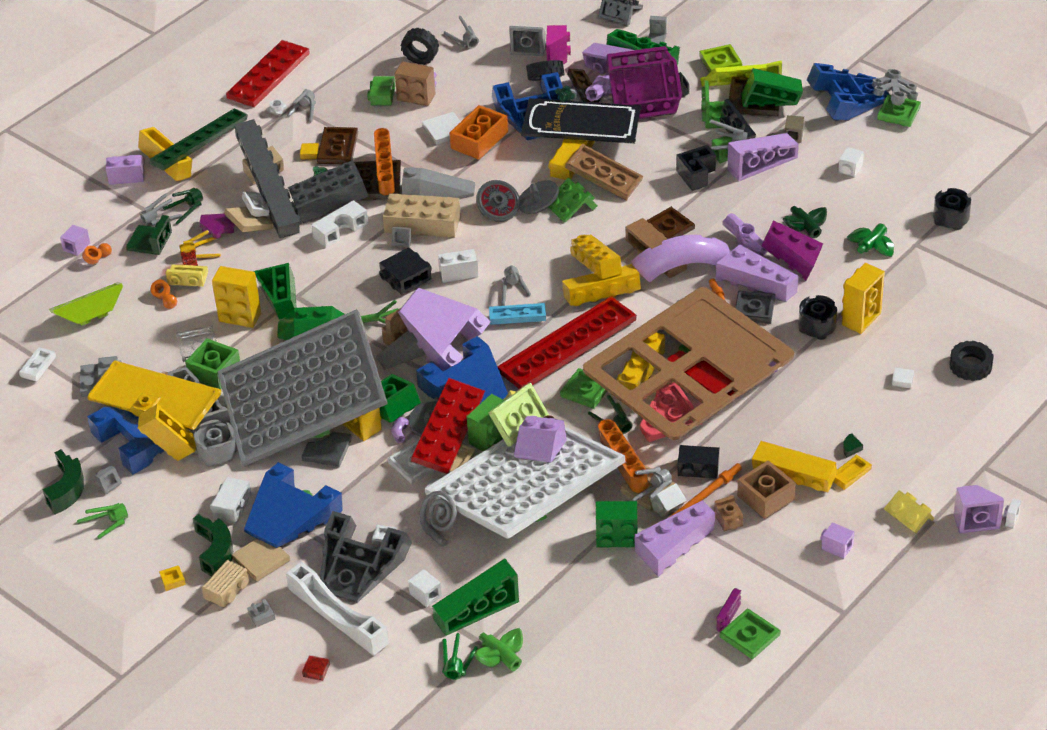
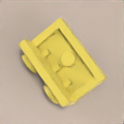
(187, 275)
(908, 512)

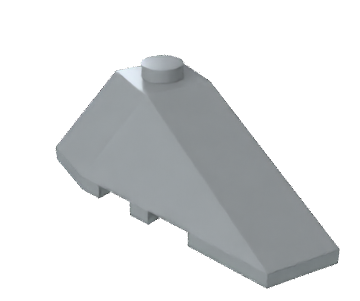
(431, 183)

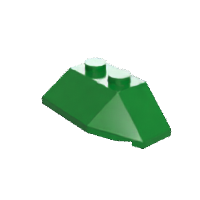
(305, 319)

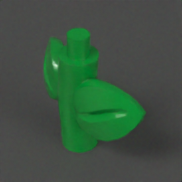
(868, 239)

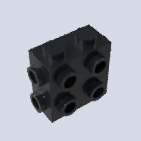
(405, 270)

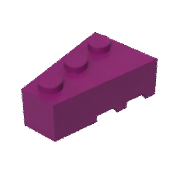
(792, 247)

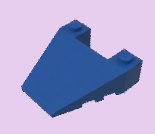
(849, 92)
(516, 108)
(476, 370)
(138, 451)
(286, 511)

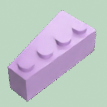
(596, 58)
(760, 154)
(756, 273)
(674, 536)

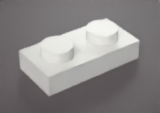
(255, 204)
(37, 364)

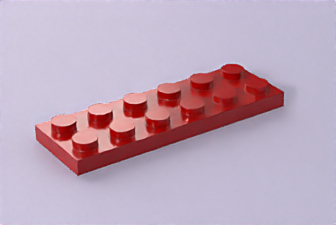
(267, 73)
(447, 426)

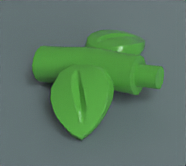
(501, 650)

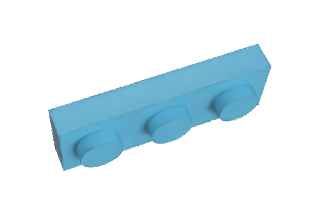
(517, 313)

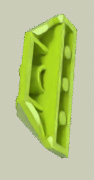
(90, 305)

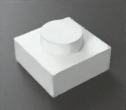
(1012, 512)

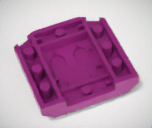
(645, 79)

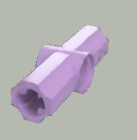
(600, 87)
(744, 233)

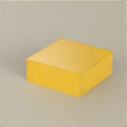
(309, 151)
(172, 578)

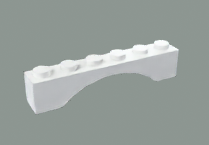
(362, 629)

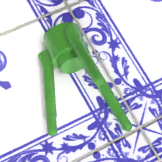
(115, 512)

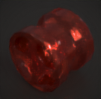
(189, 258)

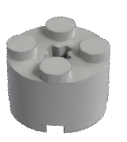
(215, 442)

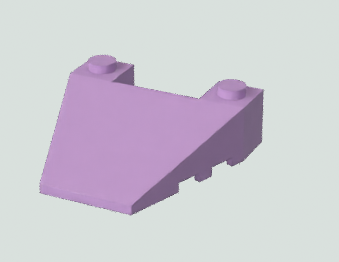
(437, 322)

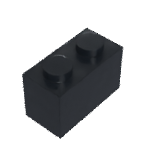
(698, 461)

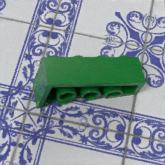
(630, 41)
(478, 598)

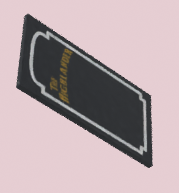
(581, 120)

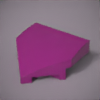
(216, 224)

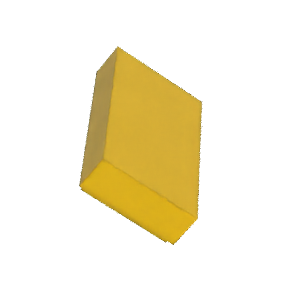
(851, 471)

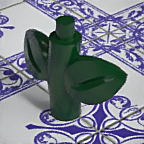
(810, 222)

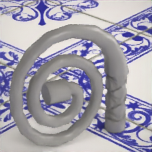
(439, 512)

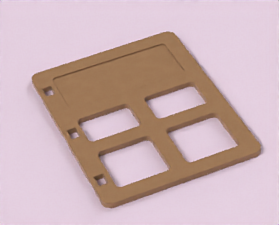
(713, 334)

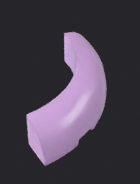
(678, 252)

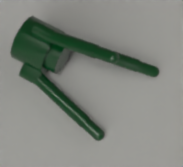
(192, 197)
(620, 419)

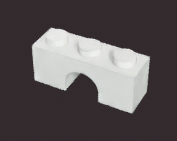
(349, 216)

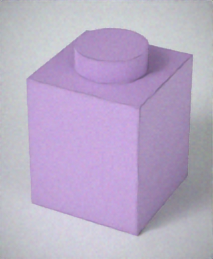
(75, 240)
(837, 540)

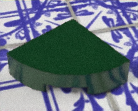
(851, 445)

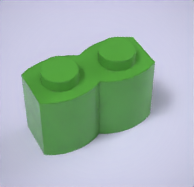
(382, 90)

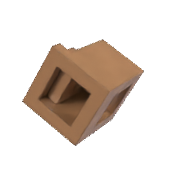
(728, 513)

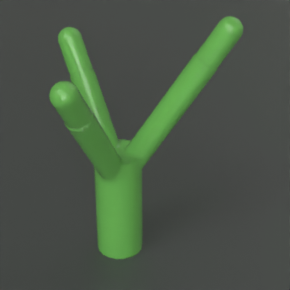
(377, 316)

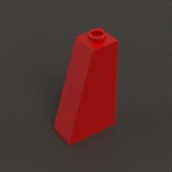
(705, 375)

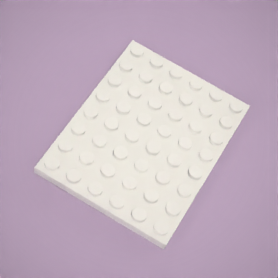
(515, 492)

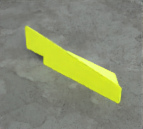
(723, 75)

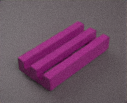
(729, 609)

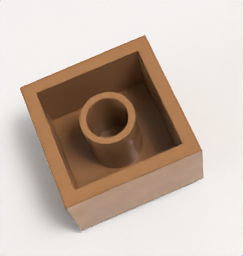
(415, 83)
(766, 489)

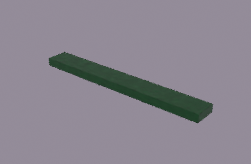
(198, 139)

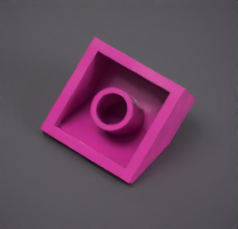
(557, 43)

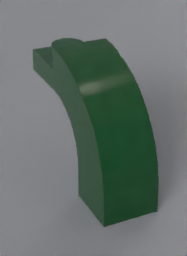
(68, 488)
(221, 546)

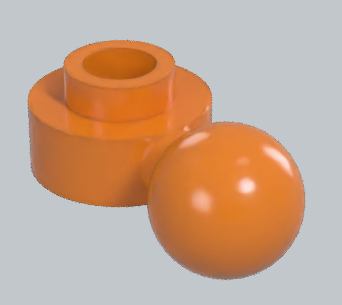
(93, 254)
(169, 300)

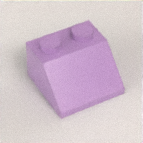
(125, 169)
(540, 438)
(977, 509)

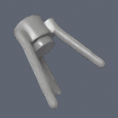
(469, 37)
(305, 99)
(737, 135)
(149, 214)
(512, 277)
(659, 480)

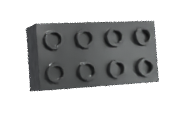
(328, 191)

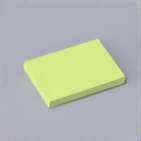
(514, 410)

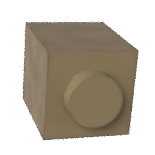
(794, 127)

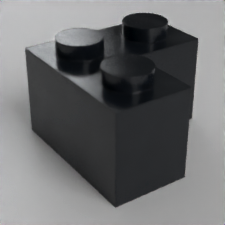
(695, 165)

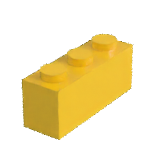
(167, 432)

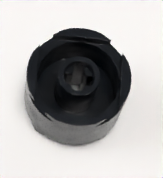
(952, 208)
(817, 316)

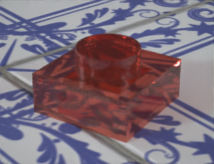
(316, 668)

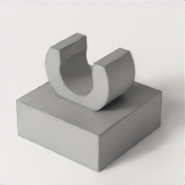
(401, 236)
(108, 479)
(261, 613)

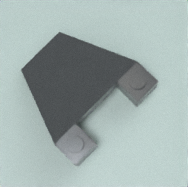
(354, 567)

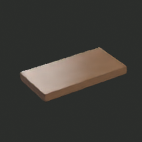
(604, 172)

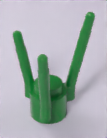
(454, 667)

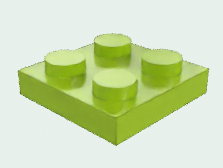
(720, 57)

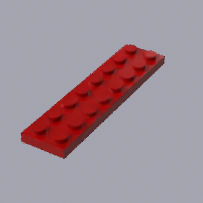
(567, 343)

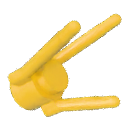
(188, 245)

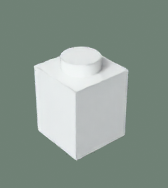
(851, 162)
(668, 500)
(425, 588)

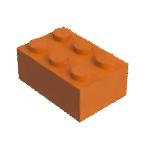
(479, 132)

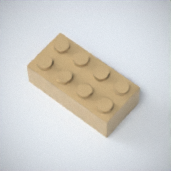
(422, 214)

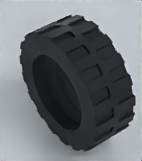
(424, 37)
(537, 69)
(971, 371)

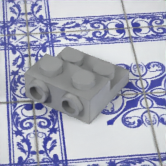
(92, 373)

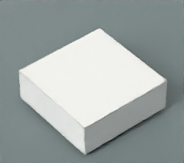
(903, 377)
(379, 534)

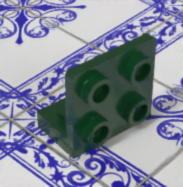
(151, 239)

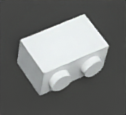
(458, 265)
(231, 500)

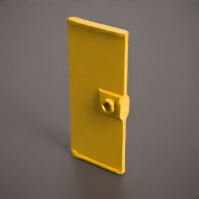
(140, 389)

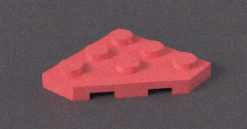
(671, 404)

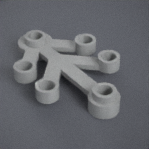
(894, 77)

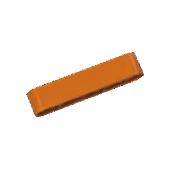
(384, 161)
(614, 439)

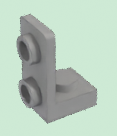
(658, 28)

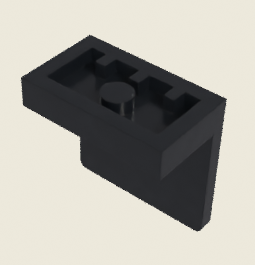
(618, 10)
(733, 118)

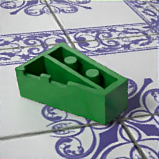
(771, 88)
(278, 287)

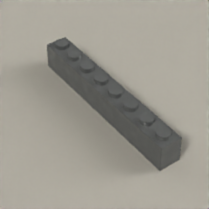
(267, 178)

